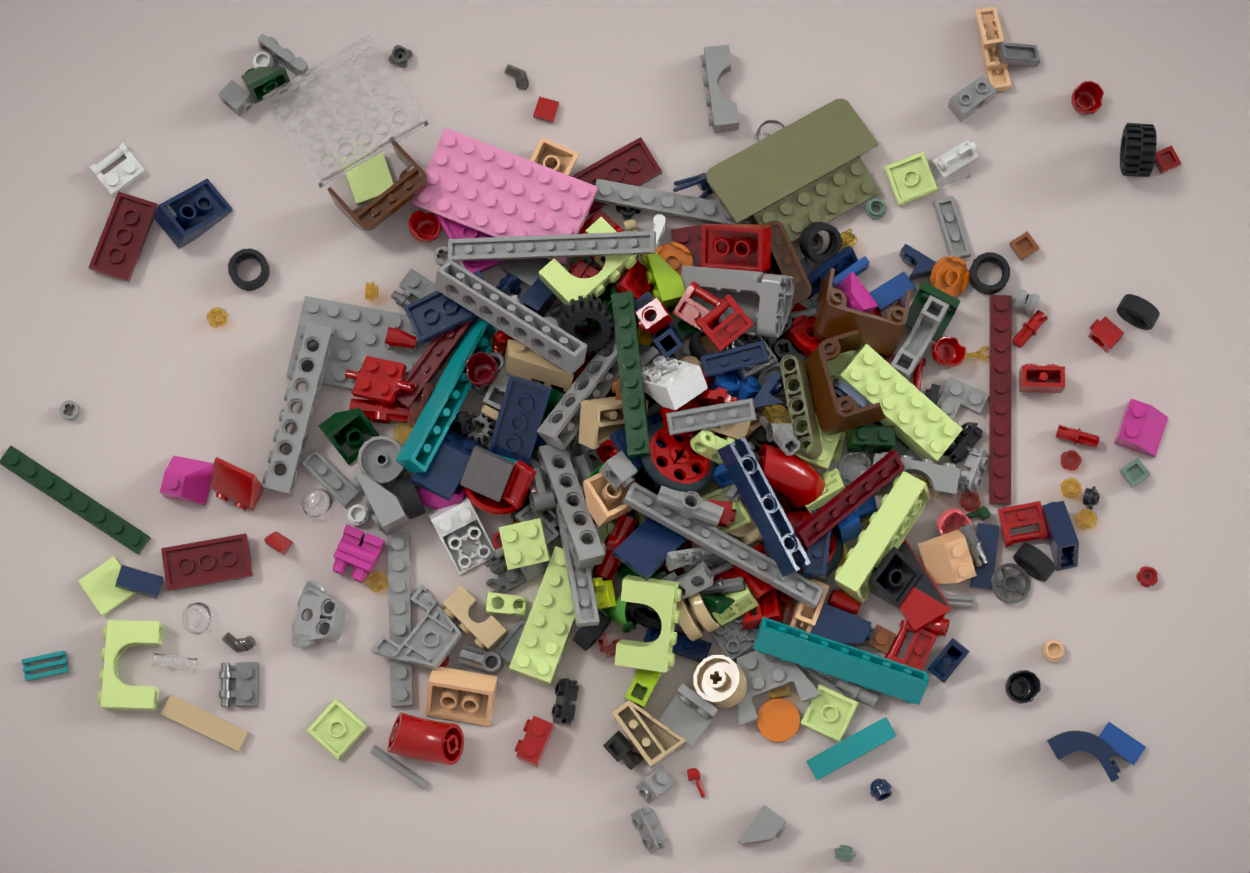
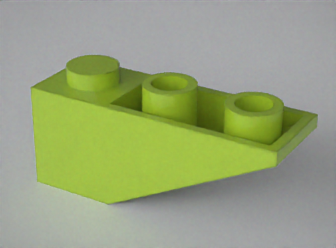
(665, 280)
(642, 687)

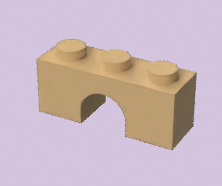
(487, 633)

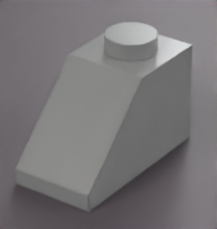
(764, 827)

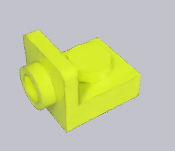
(604, 593)

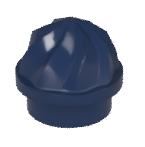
(880, 789)

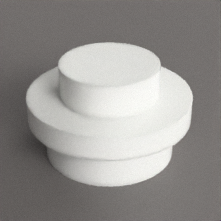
(263, 59)
(358, 514)

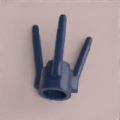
(699, 180)
(510, 284)

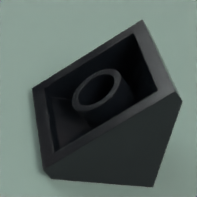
(894, 578)

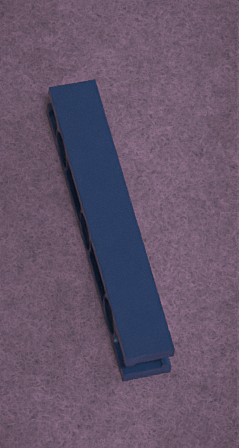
(763, 506)

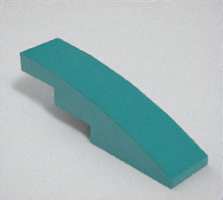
(851, 748)

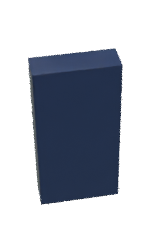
(139, 581)

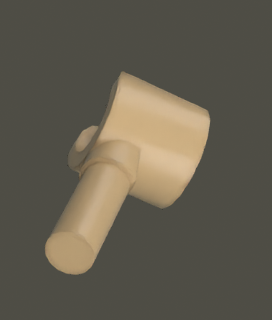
(630, 225)

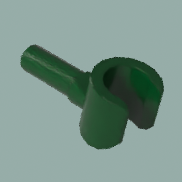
(982, 512)

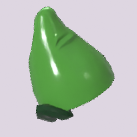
(620, 615)

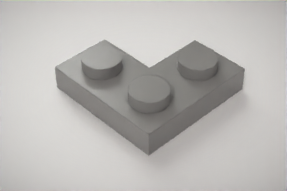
(961, 394)

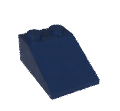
(192, 213)
(447, 466)

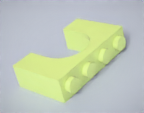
(568, 286)
(663, 598)
(119, 637)

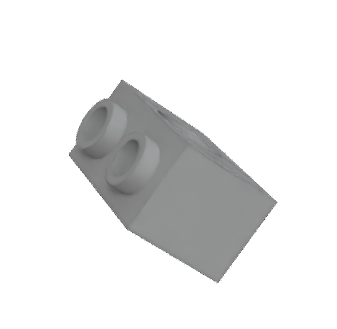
(972, 98)

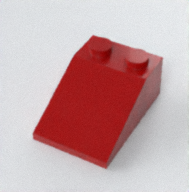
(736, 246)
(236, 485)

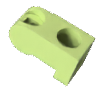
(707, 444)
(505, 604)

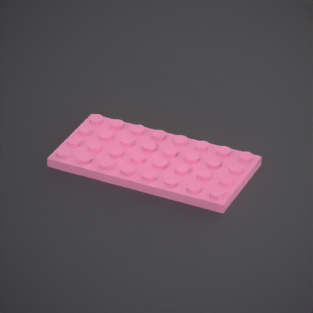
(502, 191)

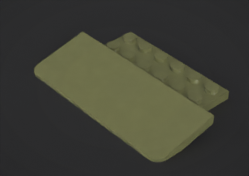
(800, 172)

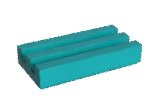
(27, 669)

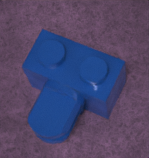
(736, 386)
(850, 526)

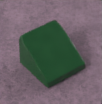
(717, 603)

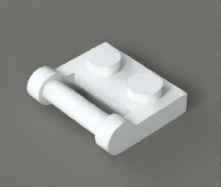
(122, 174)

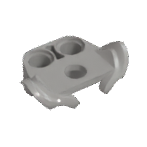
(315, 599)

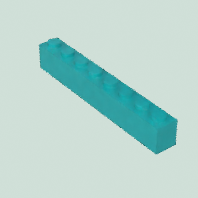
(444, 401)
(841, 661)

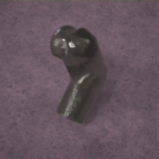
(519, 75)
(239, 645)

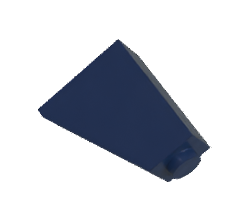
(538, 298)
(1061, 535)
(842, 626)

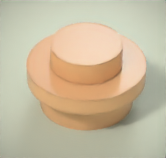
(1053, 650)

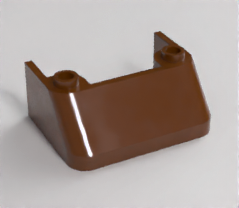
(410, 183)
(787, 262)
(834, 319)
(836, 413)

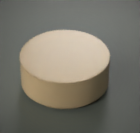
(752, 539)

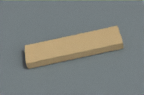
(204, 723)

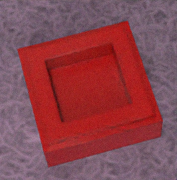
(546, 109)
(1167, 159)

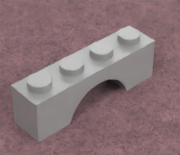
(723, 112)
(920, 336)
(942, 478)

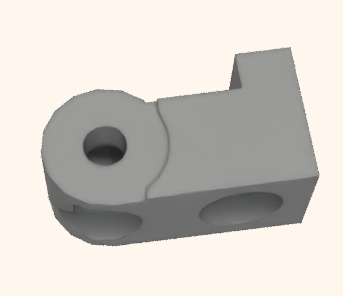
(694, 580)

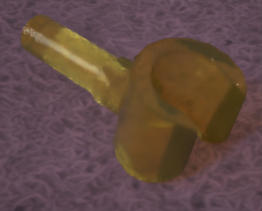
(978, 354)

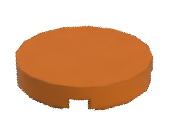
(675, 255)
(950, 275)
(778, 720)

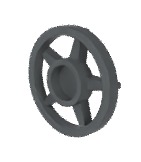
(1010, 583)

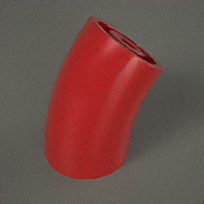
(790, 476)
(426, 740)

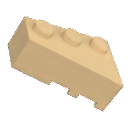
(528, 364)
(600, 419)
(648, 735)

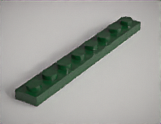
(631, 374)
(74, 500)

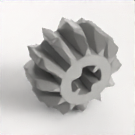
(486, 431)

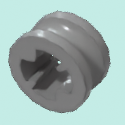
(440, 262)
(63, 408)

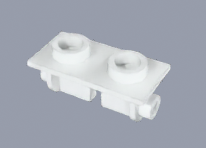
(956, 158)

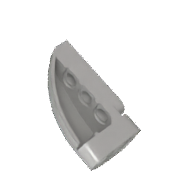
(760, 295)

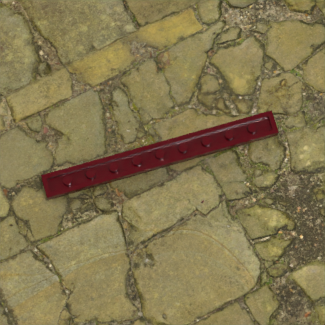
(1000, 399)

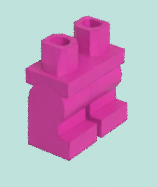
(357, 555)

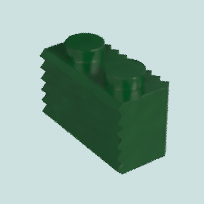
(871, 439)

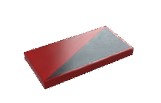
(924, 601)

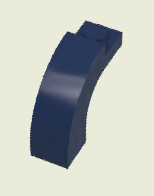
(667, 338)
(1076, 740)

